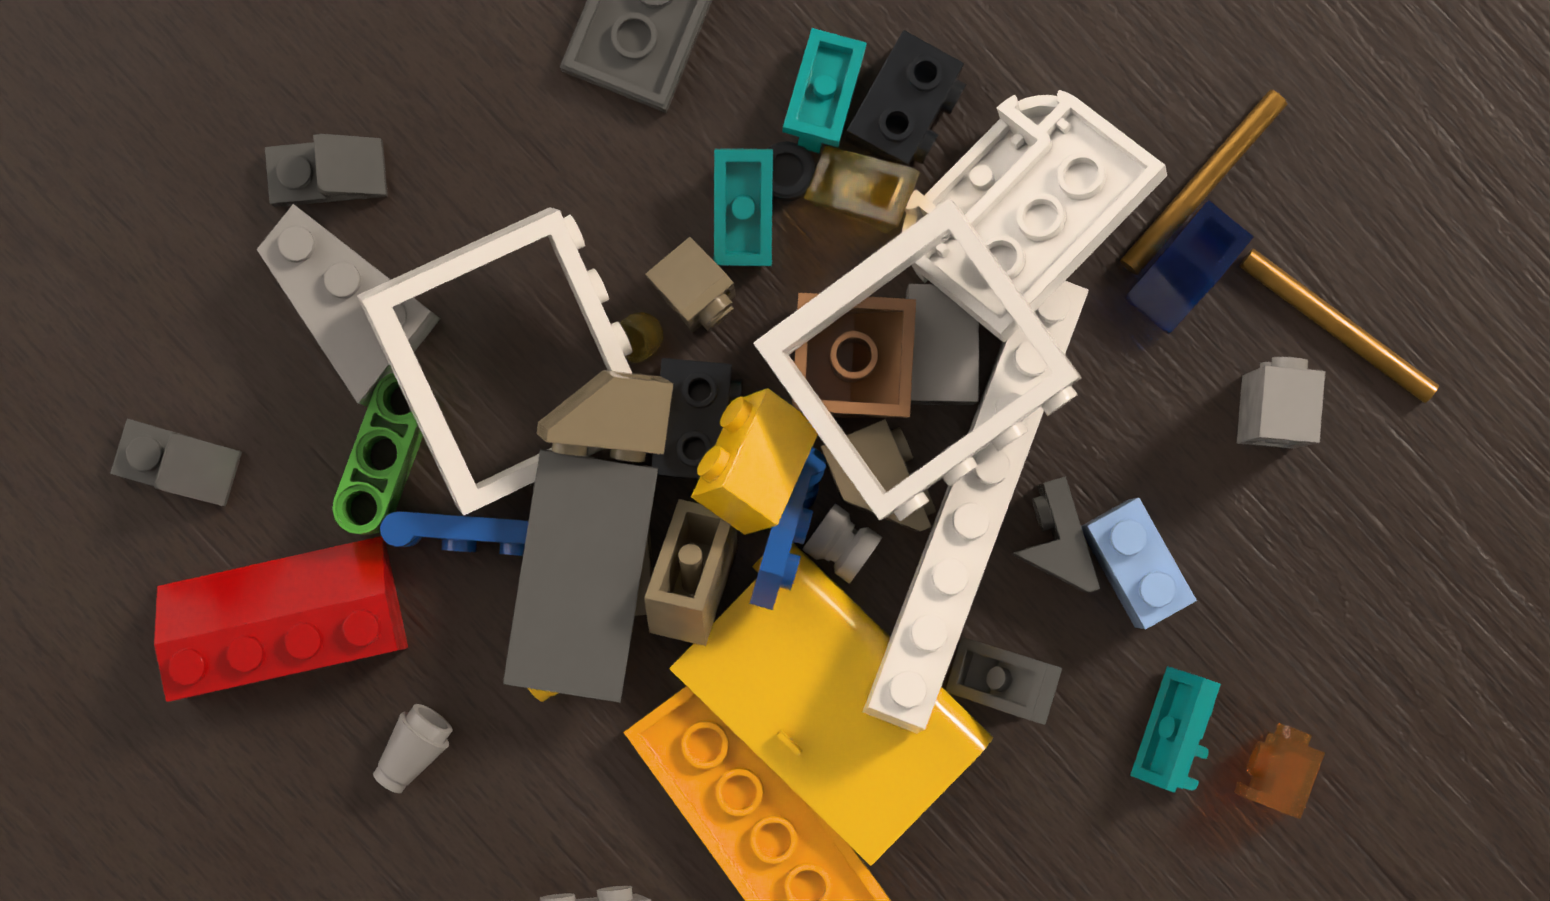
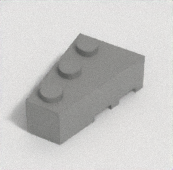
(323, 286)

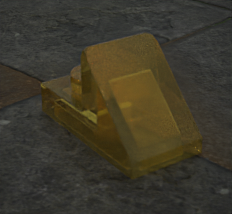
(862, 187)

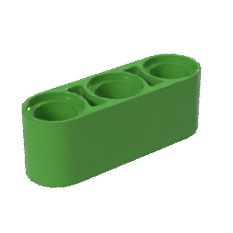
(361, 474)

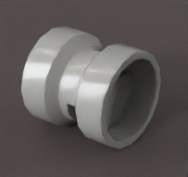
(842, 543)

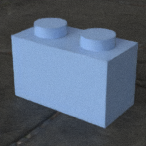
(1137, 563)

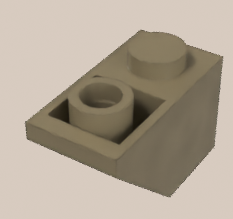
(693, 286)
(613, 413)
(885, 456)

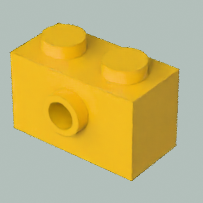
(754, 461)

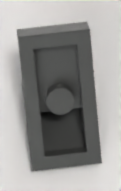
(326, 170)
(176, 462)
(1068, 554)
(1003, 680)

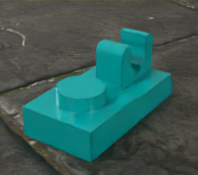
(824, 89)
(743, 207)
(1175, 730)

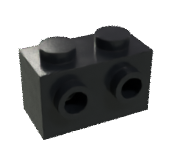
(906, 101)
(697, 404)

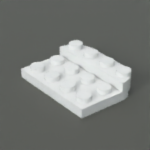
(1039, 197)

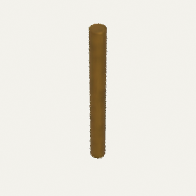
(1203, 182)
(1339, 326)

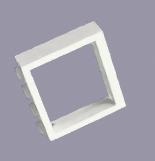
(860, 284)
(379, 304)

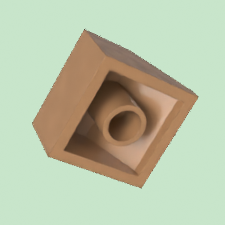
(862, 359)

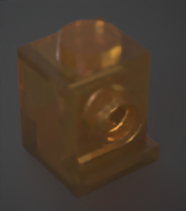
(1282, 771)

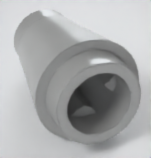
(412, 747)

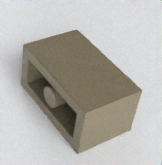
(690, 574)

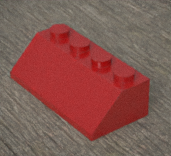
(277, 618)

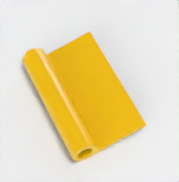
(797, 695)

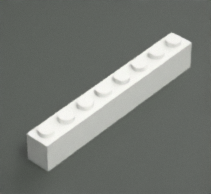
(965, 532)

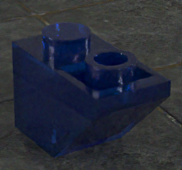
(1188, 266)

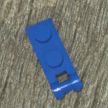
(457, 532)
(778, 564)

